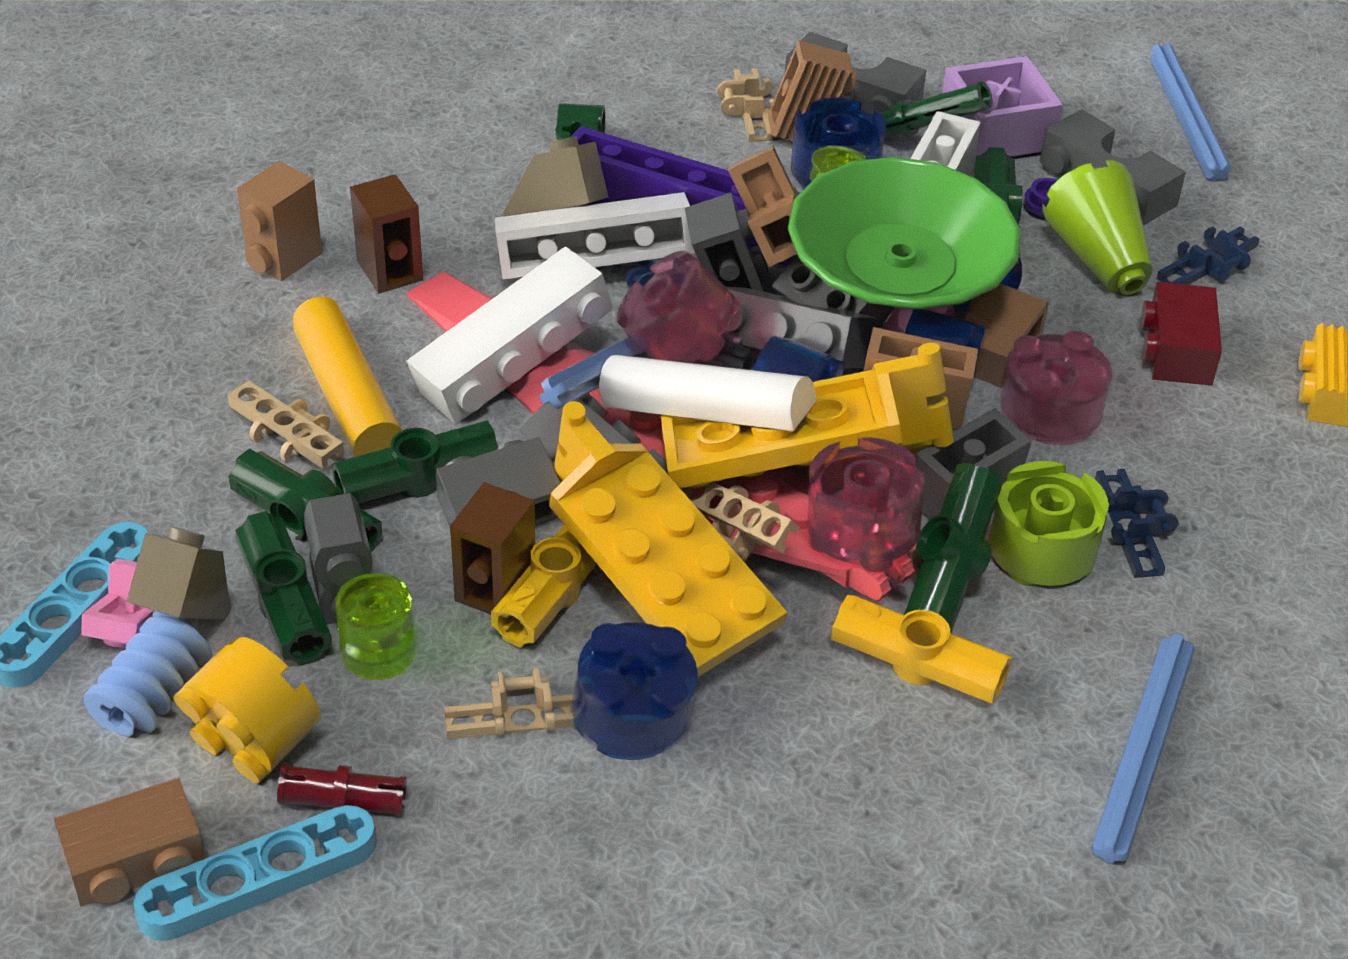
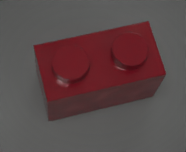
(1182, 333)

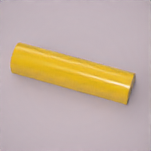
(345, 376)

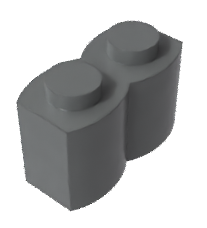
(336, 547)

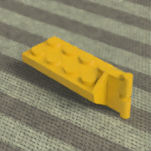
(890, 402)
(657, 544)

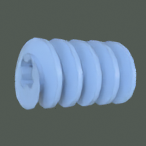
(147, 675)

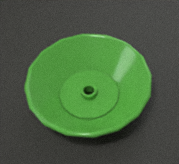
(904, 233)

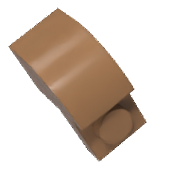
(769, 202)

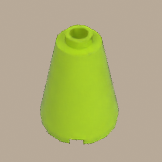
(1102, 224)

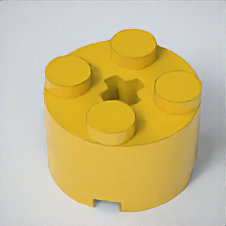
(247, 708)

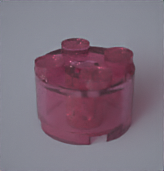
(678, 311)
(1056, 387)
(865, 502)

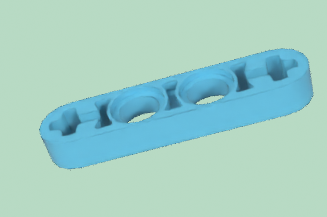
(66, 600)
(253, 864)

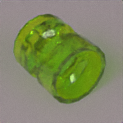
(375, 626)

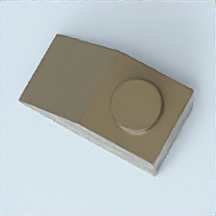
(559, 179)
(180, 577)

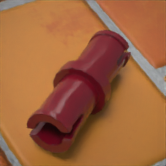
(341, 788)

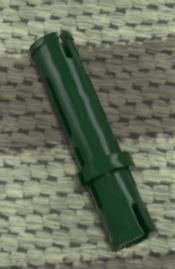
(910, 116)

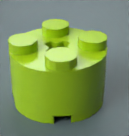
(1047, 524)

